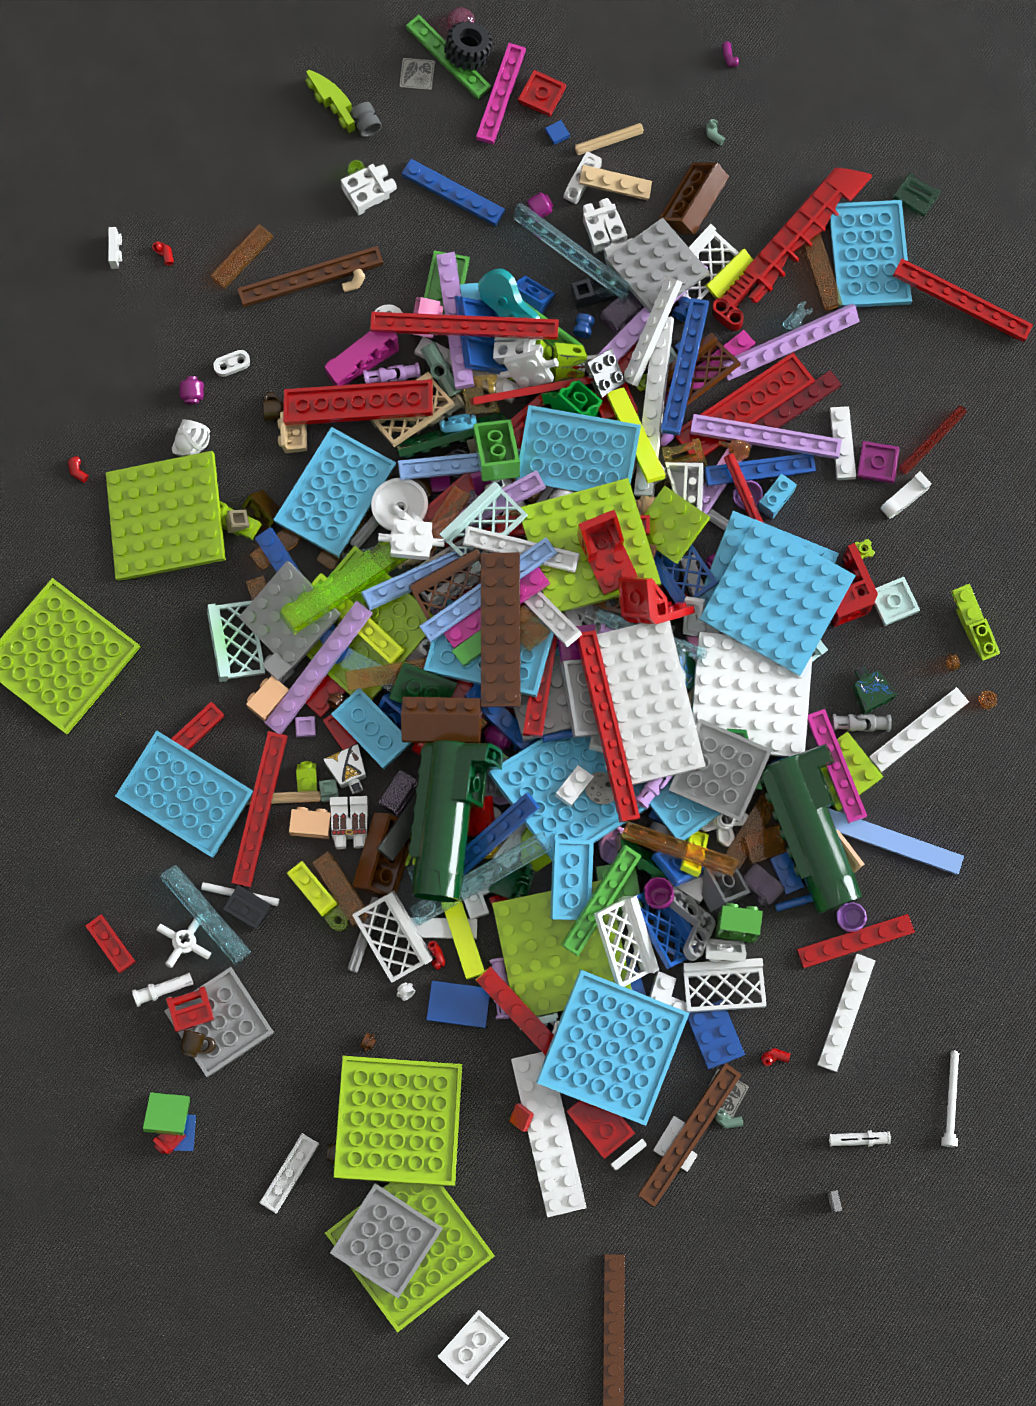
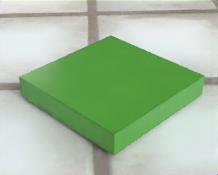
(166, 1114)

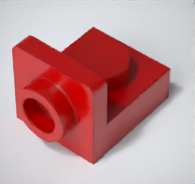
(167, 1142)

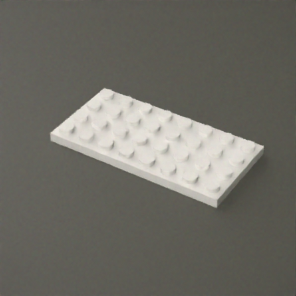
(650, 701)

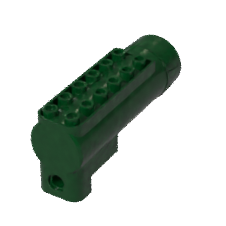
(448, 787)
(801, 807)

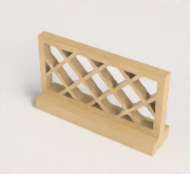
(421, 422)

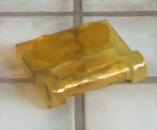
(478, 391)
(697, 457)

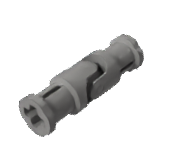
(859, 723)

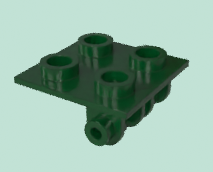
(514, 884)

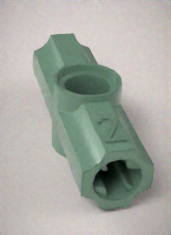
(435, 359)

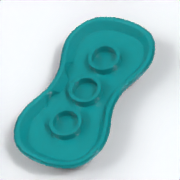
(501, 294)

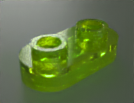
(336, 912)

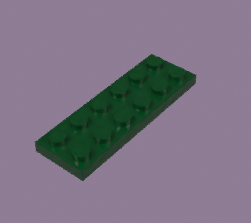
(427, 441)

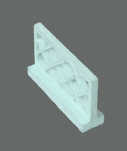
(475, 510)
(220, 647)

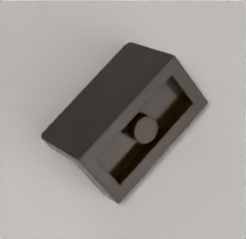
(261, 508)

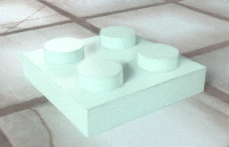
(895, 601)

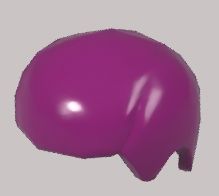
(658, 893)

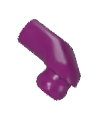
(727, 53)

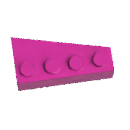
(361, 356)

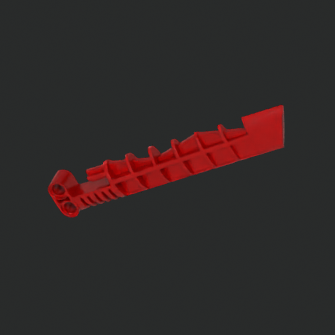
(799, 230)

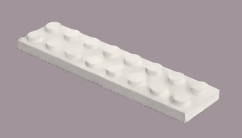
(549, 1139)

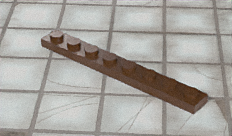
(310, 276)
(689, 1135)
(613, 1330)

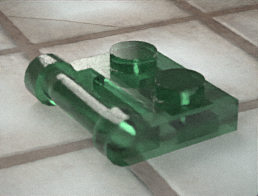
(914, 198)

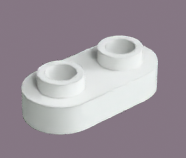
(231, 362)

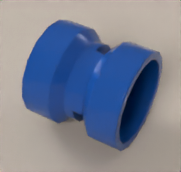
(681, 311)
(584, 325)

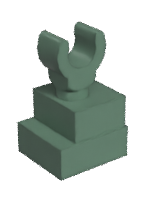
(328, 789)

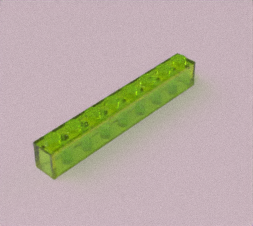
(339, 587)

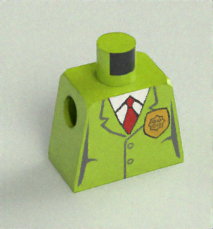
(570, 361)

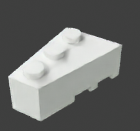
(687, 481)

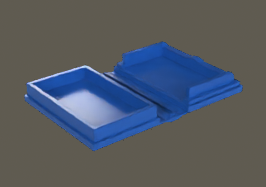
(478, 350)

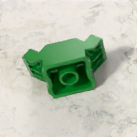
(574, 399)

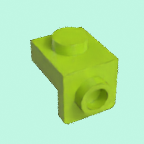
(306, 776)

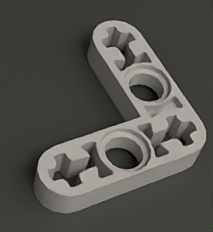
(698, 920)

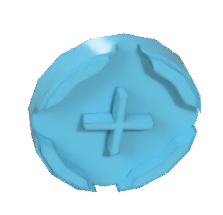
(458, 423)

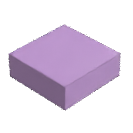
(305, 727)

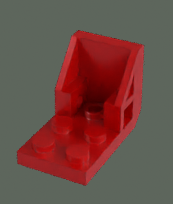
(605, 550)
(861, 593)
(646, 603)

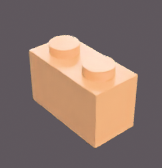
(266, 698)
(310, 823)

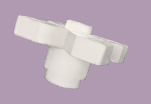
(724, 830)

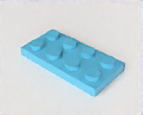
(371, 728)
(571, 877)

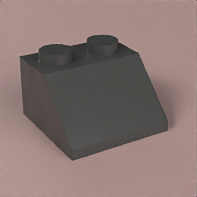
(722, 889)

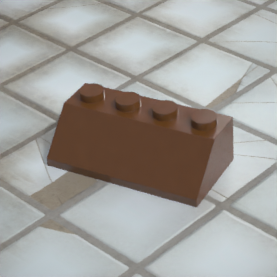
(694, 197)
(441, 719)
(375, 871)

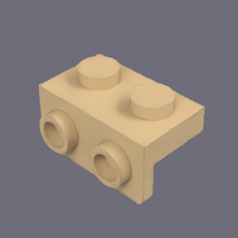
(292, 437)

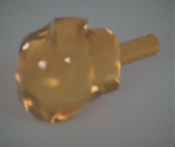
(739, 448)

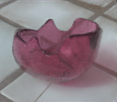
(459, 14)

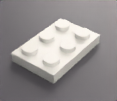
(473, 1347)

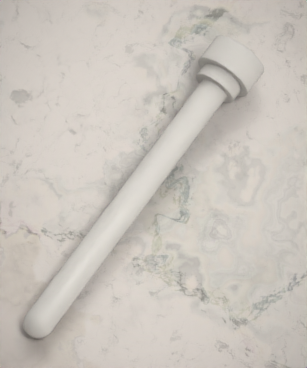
(949, 1138)

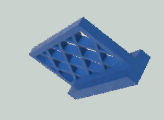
(672, 586)
(673, 921)

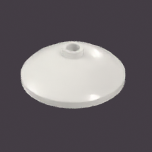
(399, 493)

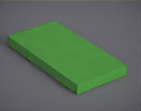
(433, 286)

